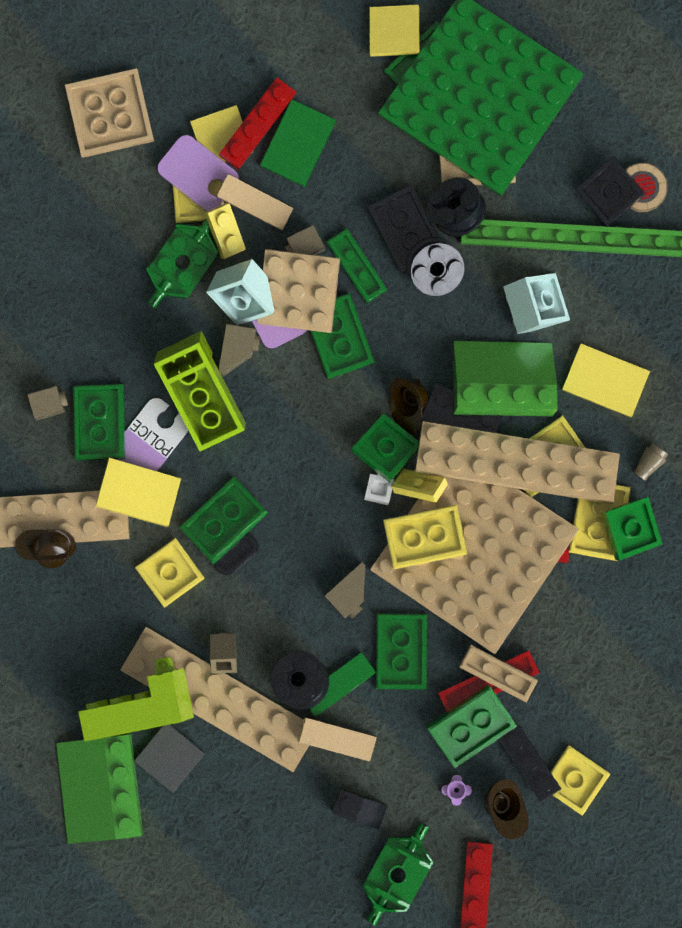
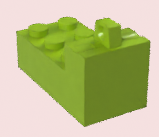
(199, 391)
(162, 705)

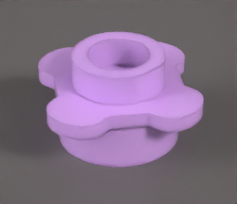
(456, 798)

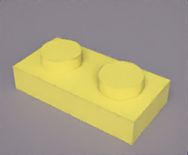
(225, 230)
(419, 485)

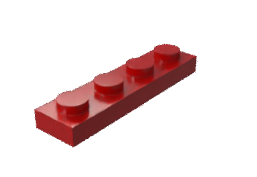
(257, 123)
(460, 692)
(476, 885)

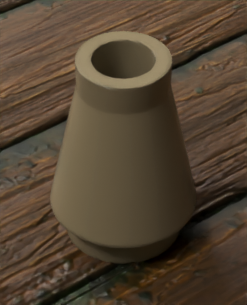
(650, 461)

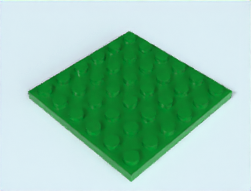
(481, 94)

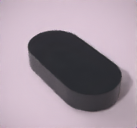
(237, 555)

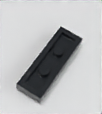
(530, 764)

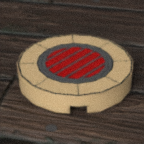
(652, 182)

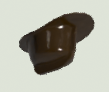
(407, 403)
(47, 547)
(507, 809)

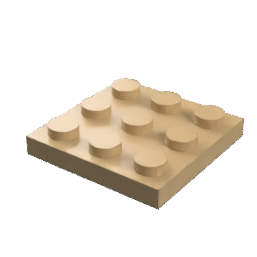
(109, 113)
(301, 290)

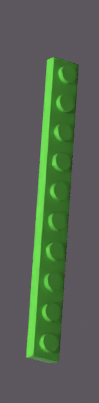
(576, 238)

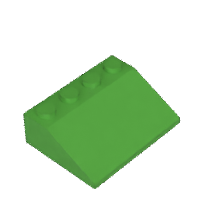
(504, 378)
(99, 789)

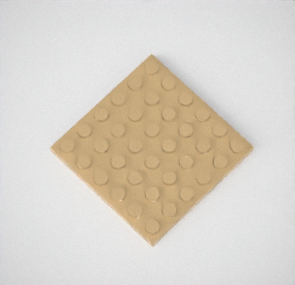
(509, 555)

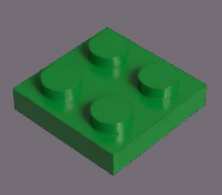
(386, 447)
(631, 528)

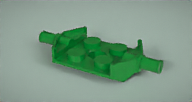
(176, 282)
(397, 853)

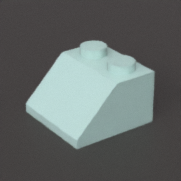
(242, 292)
(536, 303)

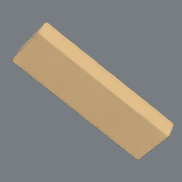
(254, 202)
(498, 673)
(337, 739)

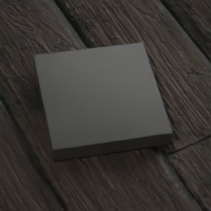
(169, 757)

